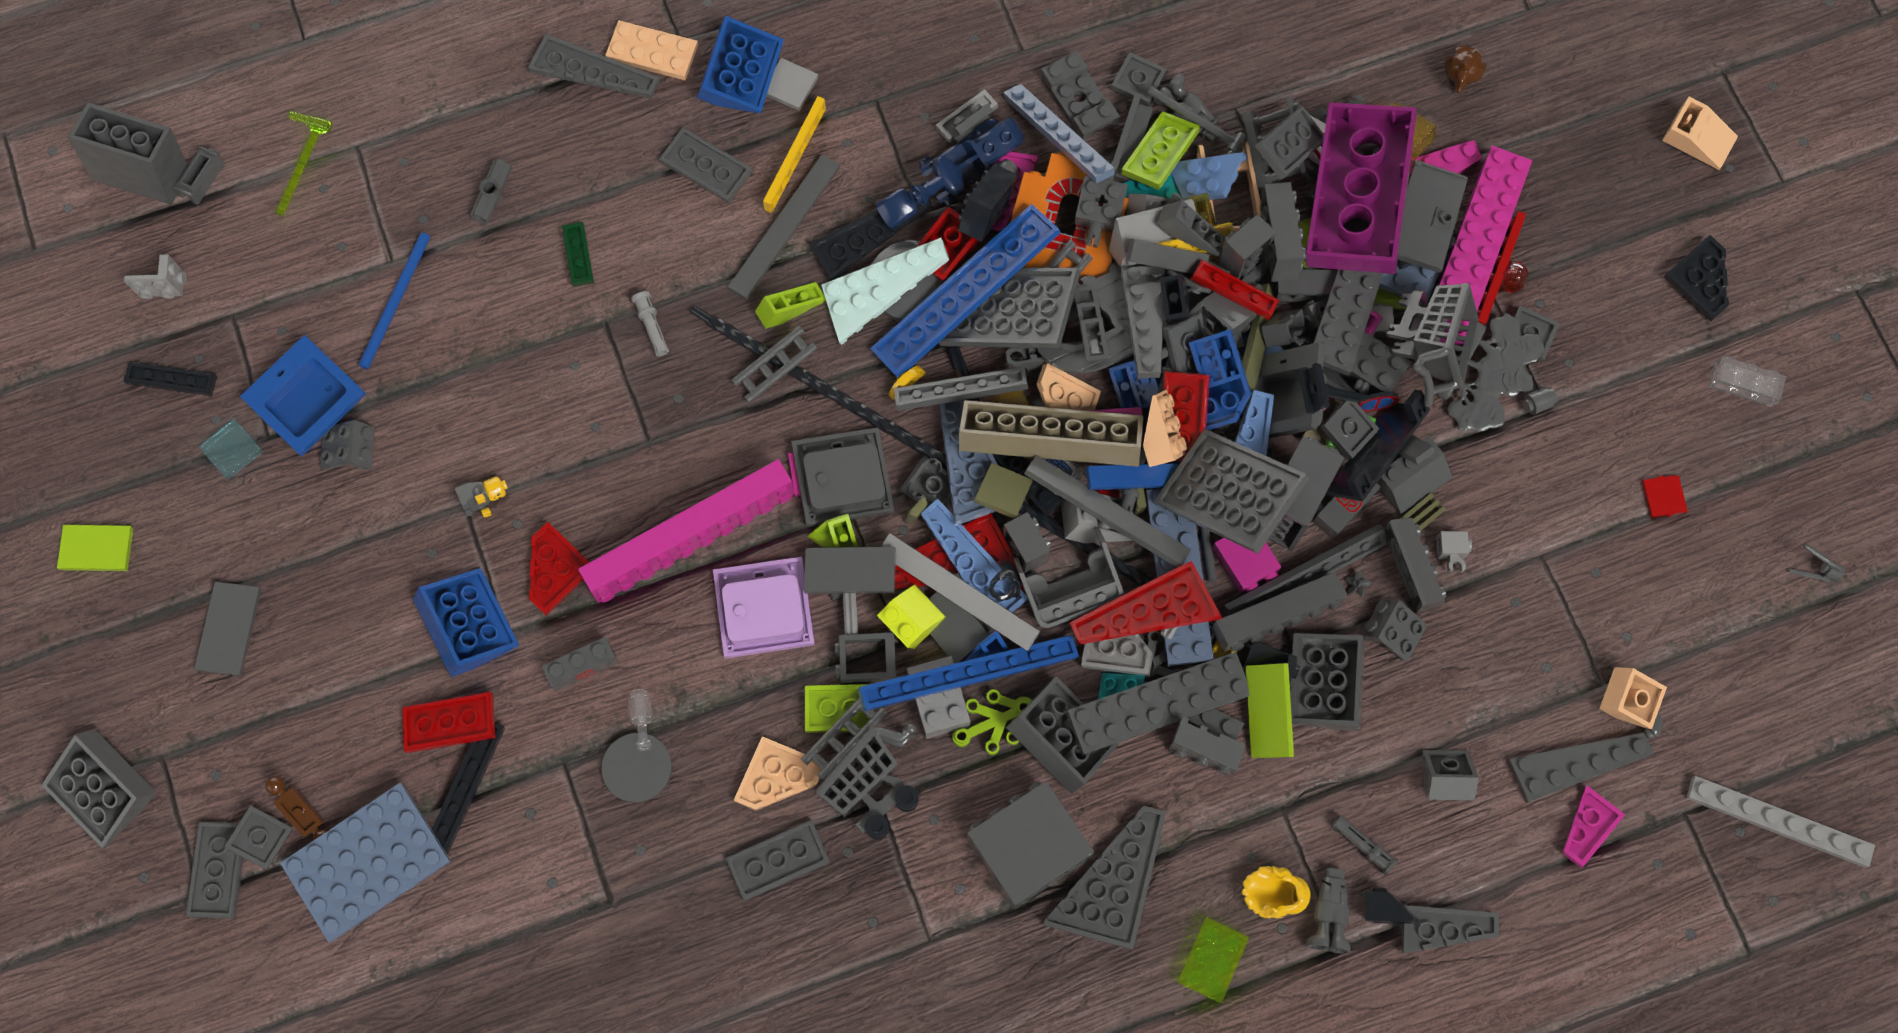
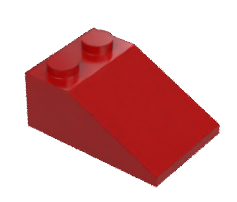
(957, 244)

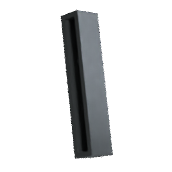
(1279, 612)

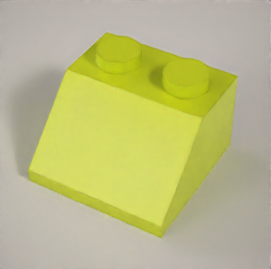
(911, 616)

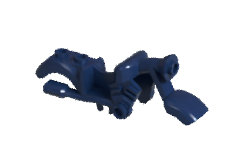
(953, 169)

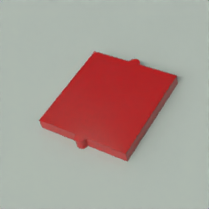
(1664, 496)

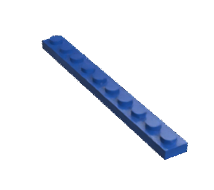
(967, 673)

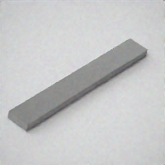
(962, 593)

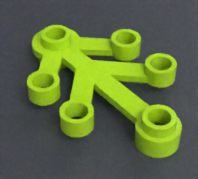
(996, 720)

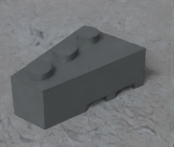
(1206, 747)

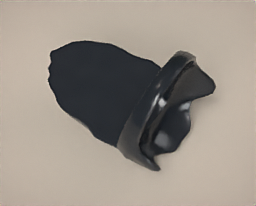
(1010, 572)

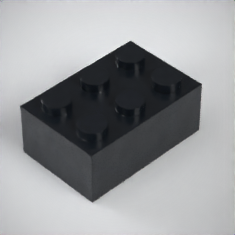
(986, 202)

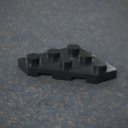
(1703, 278)

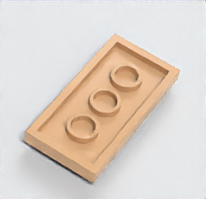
(652, 50)

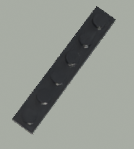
(464, 788)

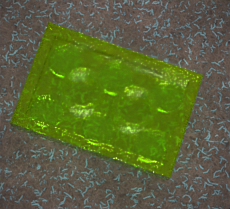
(1213, 960)

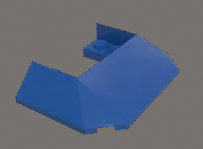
(1213, 356)

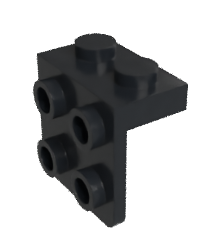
(1262, 655)

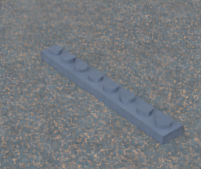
(1059, 133)

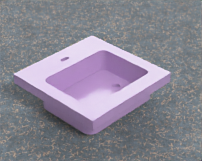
(765, 610)

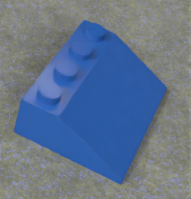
(740, 67)
(465, 621)

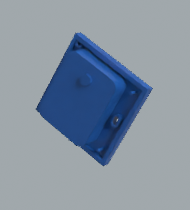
(303, 395)

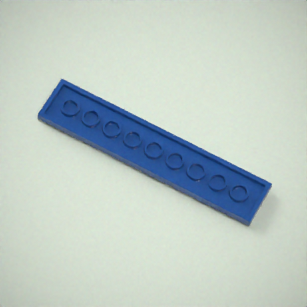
(965, 290)

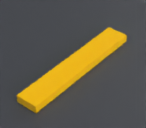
(794, 155)

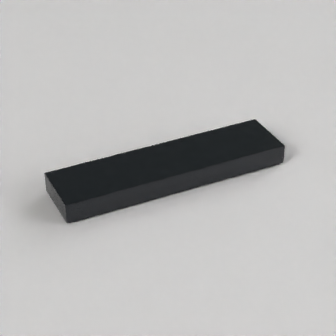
(170, 378)

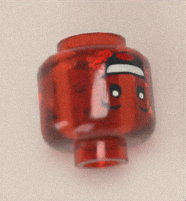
(1514, 277)

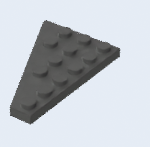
(1113, 891)

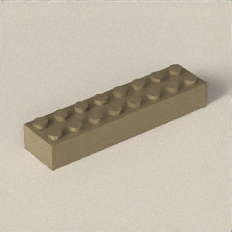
(1051, 433)

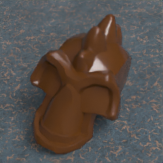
(1465, 66)

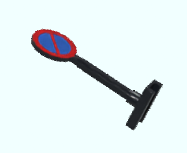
(1316, 393)

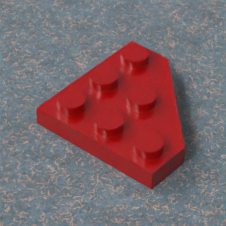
(553, 568)

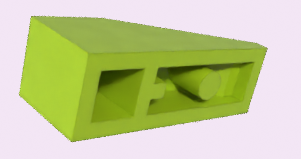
(788, 304)

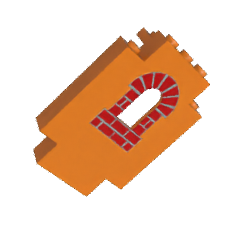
(1045, 194)

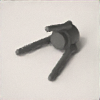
(1830, 569)

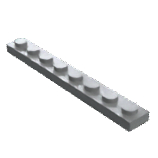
(1780, 821)

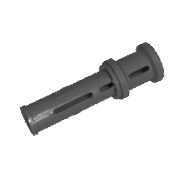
(1374, 852)

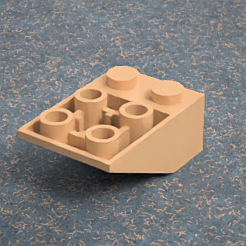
(1700, 134)
(1162, 433)

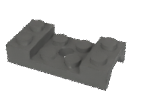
(1070, 78)

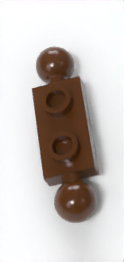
(295, 808)

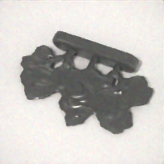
(1499, 374)

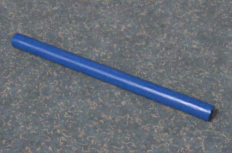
(394, 301)

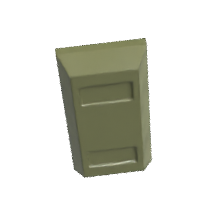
(916, 511)

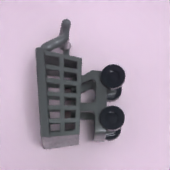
(903, 796)

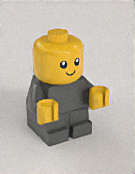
(477, 495)

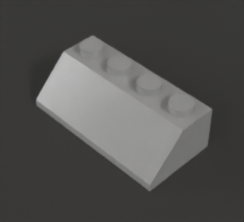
(1140, 227)

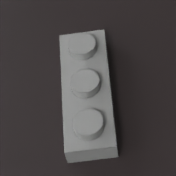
(947, 123)

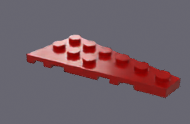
(982, 529)
(1161, 604)

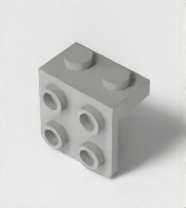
(166, 284)

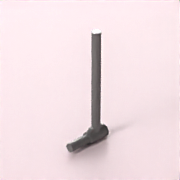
(1234, 143)

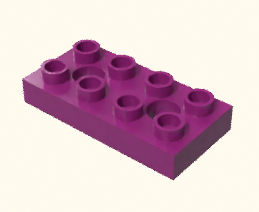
(1361, 188)

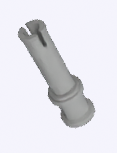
(647, 314)

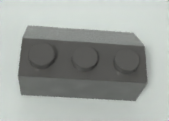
(1408, 483)

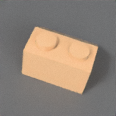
(1633, 697)

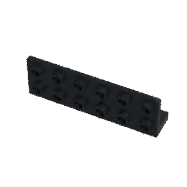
(1371, 462)

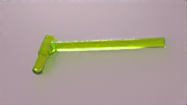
(317, 125)

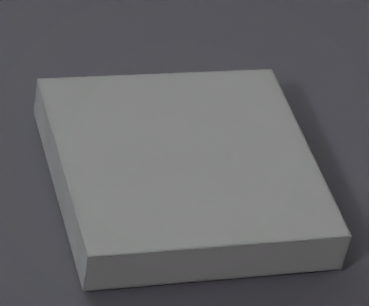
(791, 84)

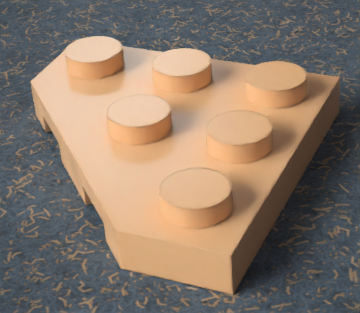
(1065, 391)
(775, 775)

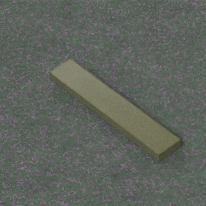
(1255, 346)

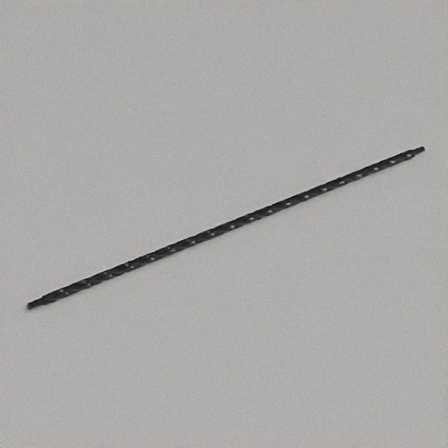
(904, 436)

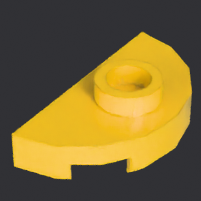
(907, 379)

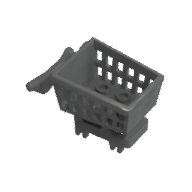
(1427, 329)

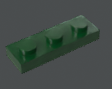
(578, 254)

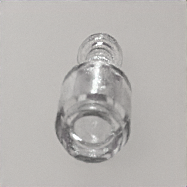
(640, 714)

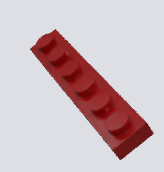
(1500, 265)

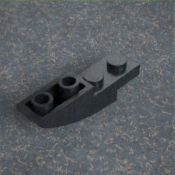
(1037, 494)

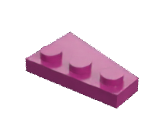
(1590, 827)

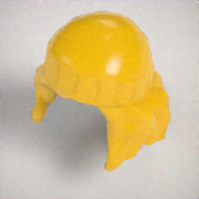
(1275, 892)

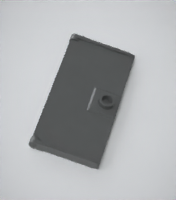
(1430, 215)

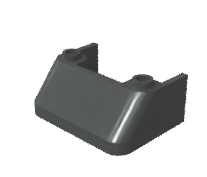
(1074, 594)

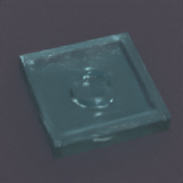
(231, 449)

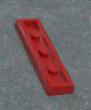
(1235, 289)

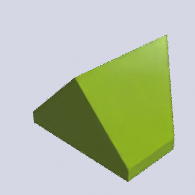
(835, 533)

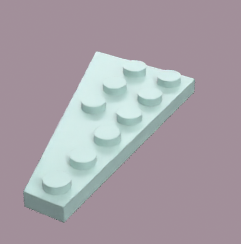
(872, 290)

